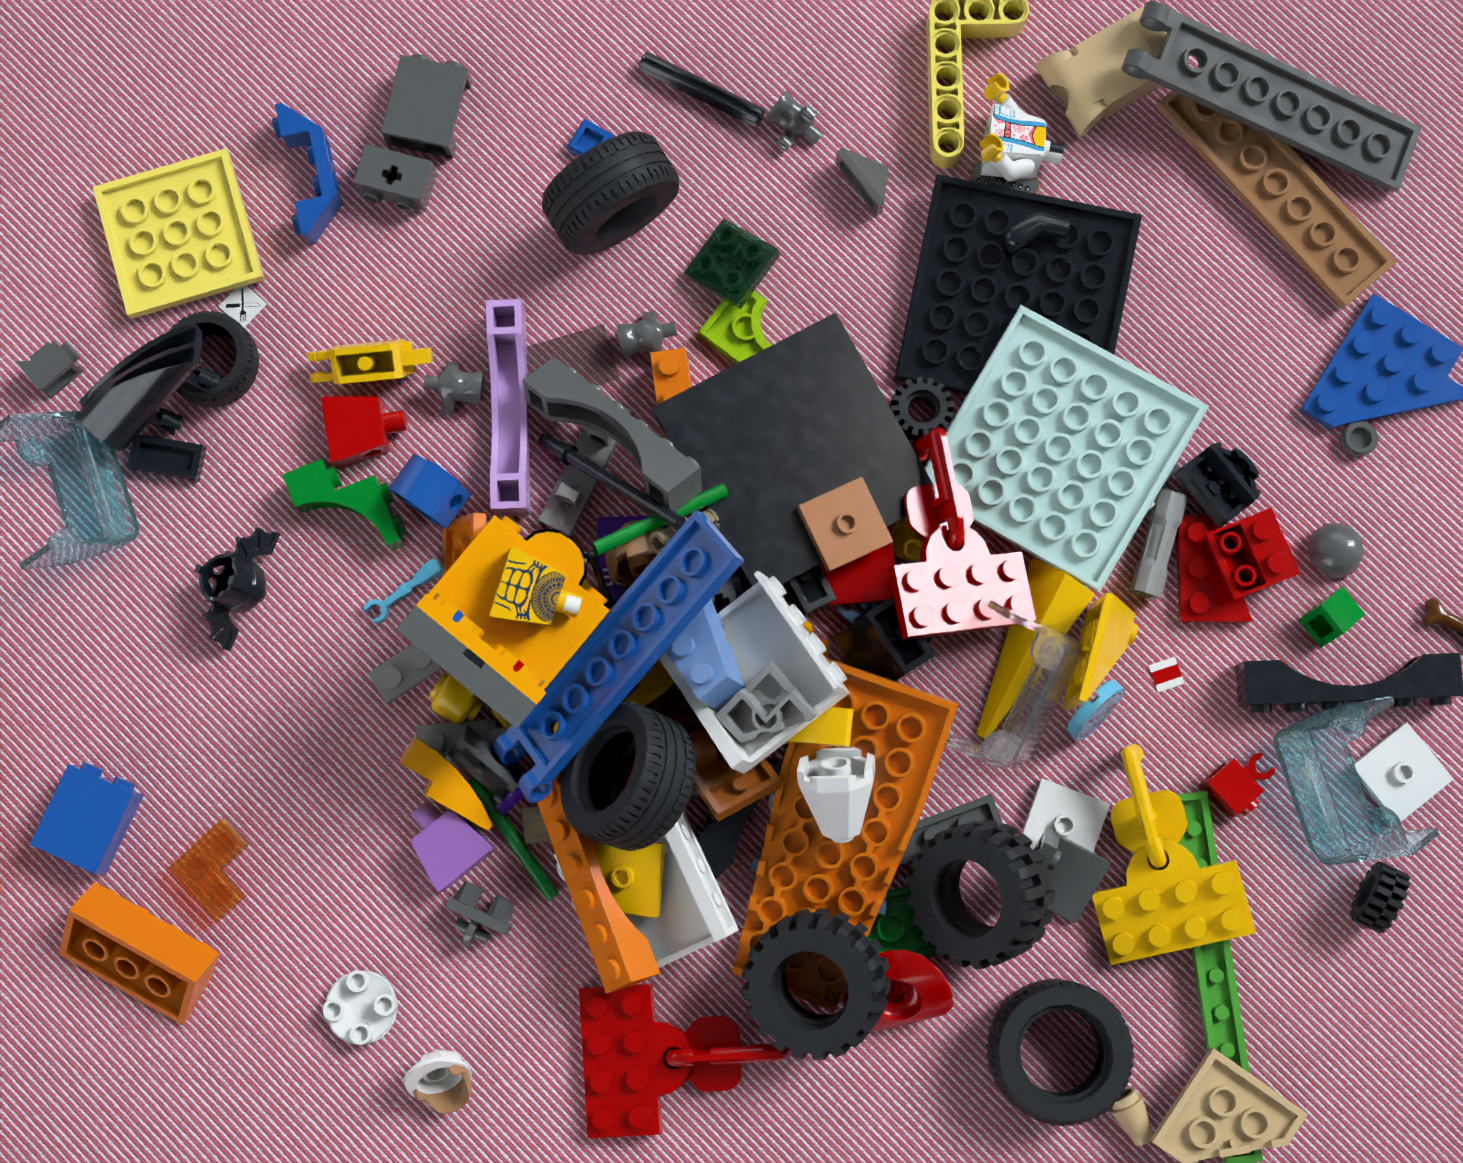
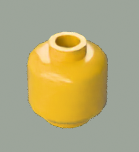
(454, 700)

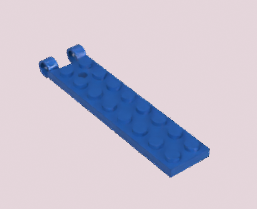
(620, 652)

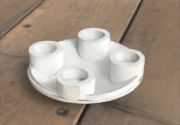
(361, 1007)

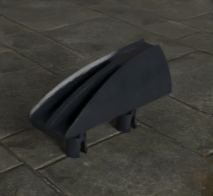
(141, 384)

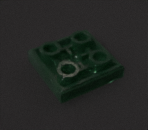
(732, 263)

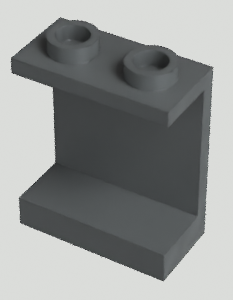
(425, 105)

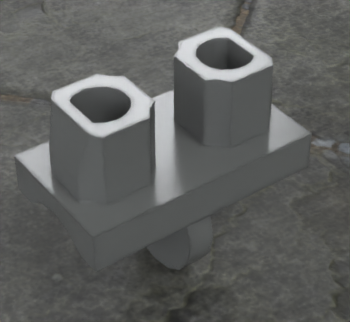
(496, 918)

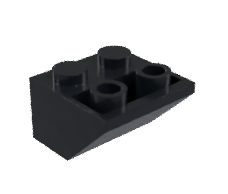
(877, 647)

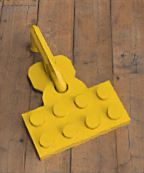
(1169, 905)

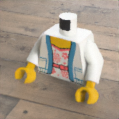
(1012, 138)

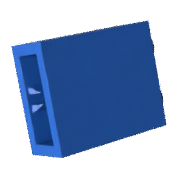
(87, 818)

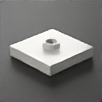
(1402, 772)
(1066, 813)

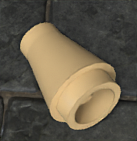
(1132, 1116)

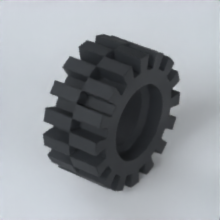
(924, 392)
(1380, 897)

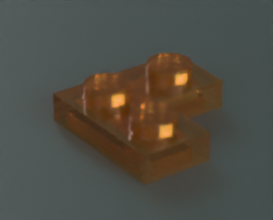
(203, 865)

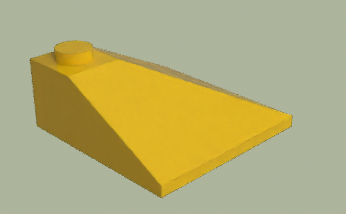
(1102, 641)

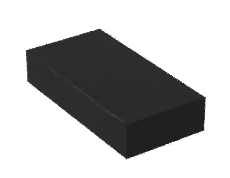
(167, 457)

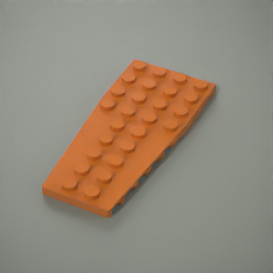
(810, 871)

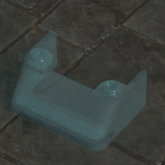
(85, 482)
(1329, 791)

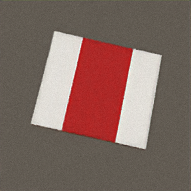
(1166, 674)

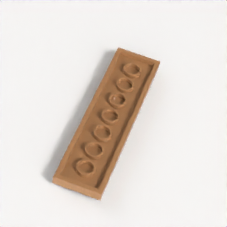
(1284, 198)

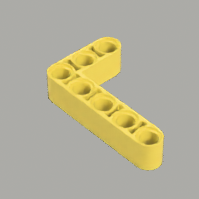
(950, 64)

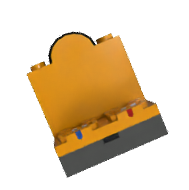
(501, 658)

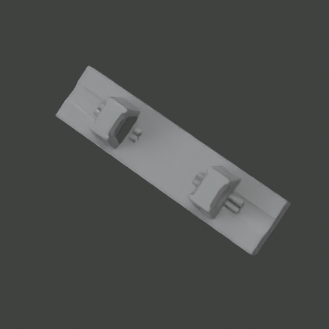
(574, 486)

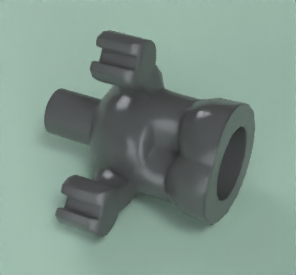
(795, 120)
(644, 335)
(456, 386)

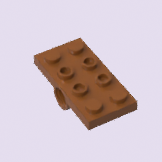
(715, 781)

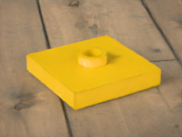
(634, 877)

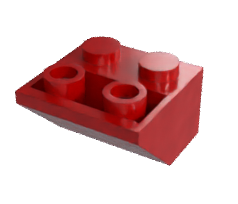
(1252, 554)

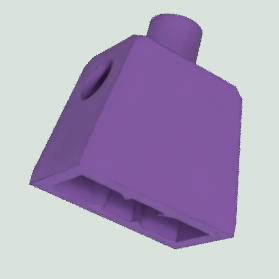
(448, 845)

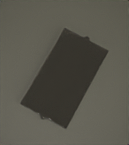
(583, 350)

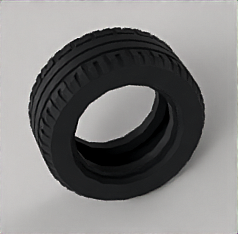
(655, 790)
(1111, 1066)

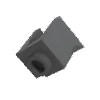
(52, 367)

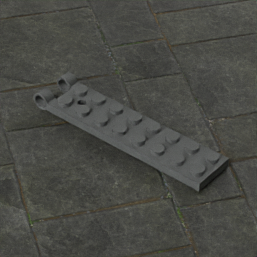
(1275, 98)

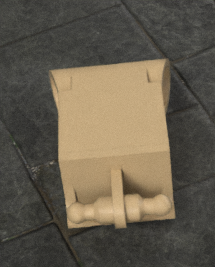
(1091, 73)

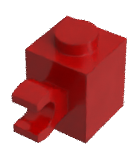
(1236, 786)

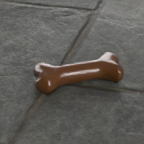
(1438, 614)

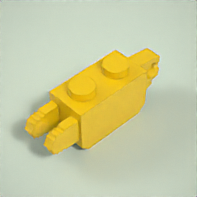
(369, 361)

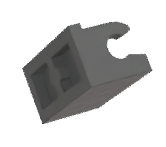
(482, 763)

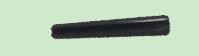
(701, 89)

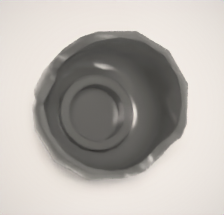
(1335, 550)

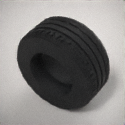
(610, 192)

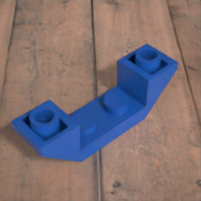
(313, 213)

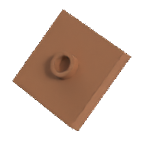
(844, 524)

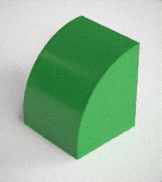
(1331, 617)

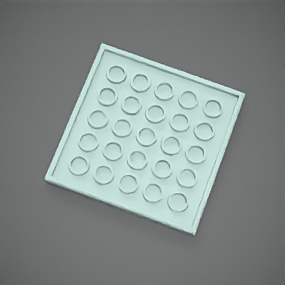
(1066, 446)

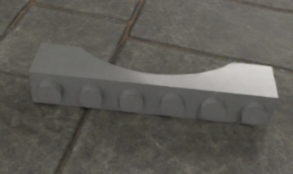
(564, 396)

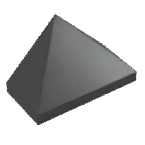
(865, 176)

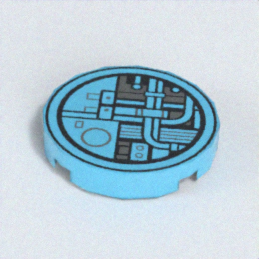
(1095, 712)

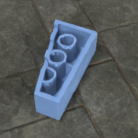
(707, 659)

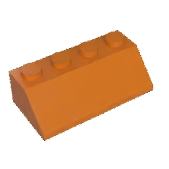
(137, 952)

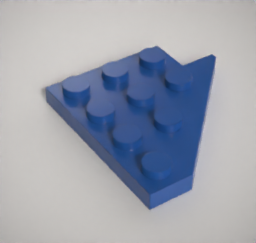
(1384, 369)

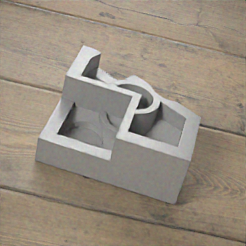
(765, 706)

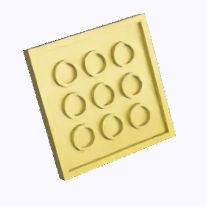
(178, 233)

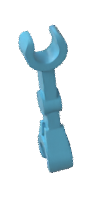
(427, 573)

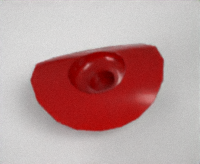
(916, 990)

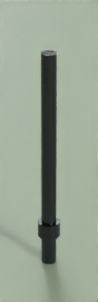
(568, 454)

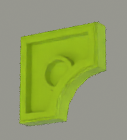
(736, 331)

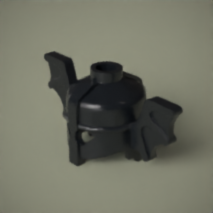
(237, 584)

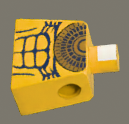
(532, 591)

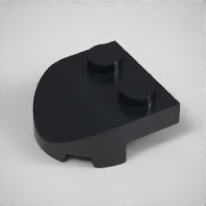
(1221, 482)

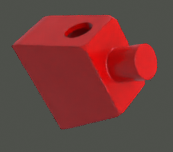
(358, 428)

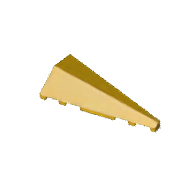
(1057, 603)

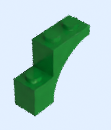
(317, 487)

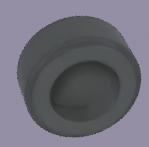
(1358, 439)

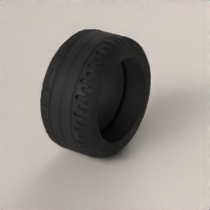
(245, 367)

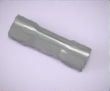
(1151, 569)

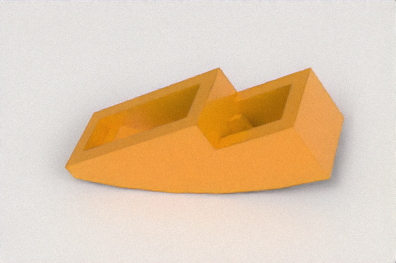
(445, 782)

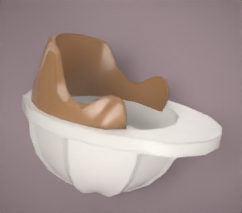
(440, 1081)

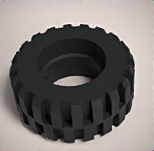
(941, 909)
(789, 1021)

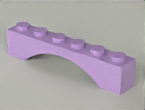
(509, 408)

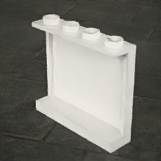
(761, 631)
(691, 901)

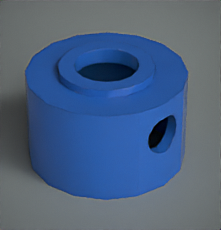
(430, 490)

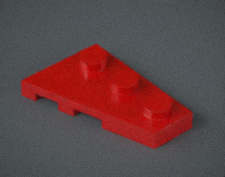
(1201, 587)

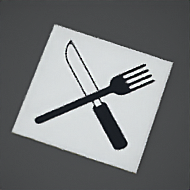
(242, 305)

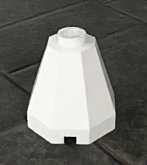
(837, 790)

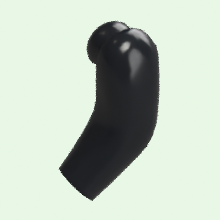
(1033, 227)

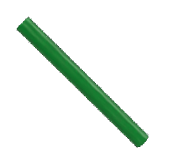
(652, 523)
(515, 841)

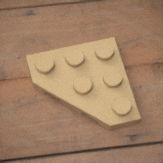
(1225, 1114)

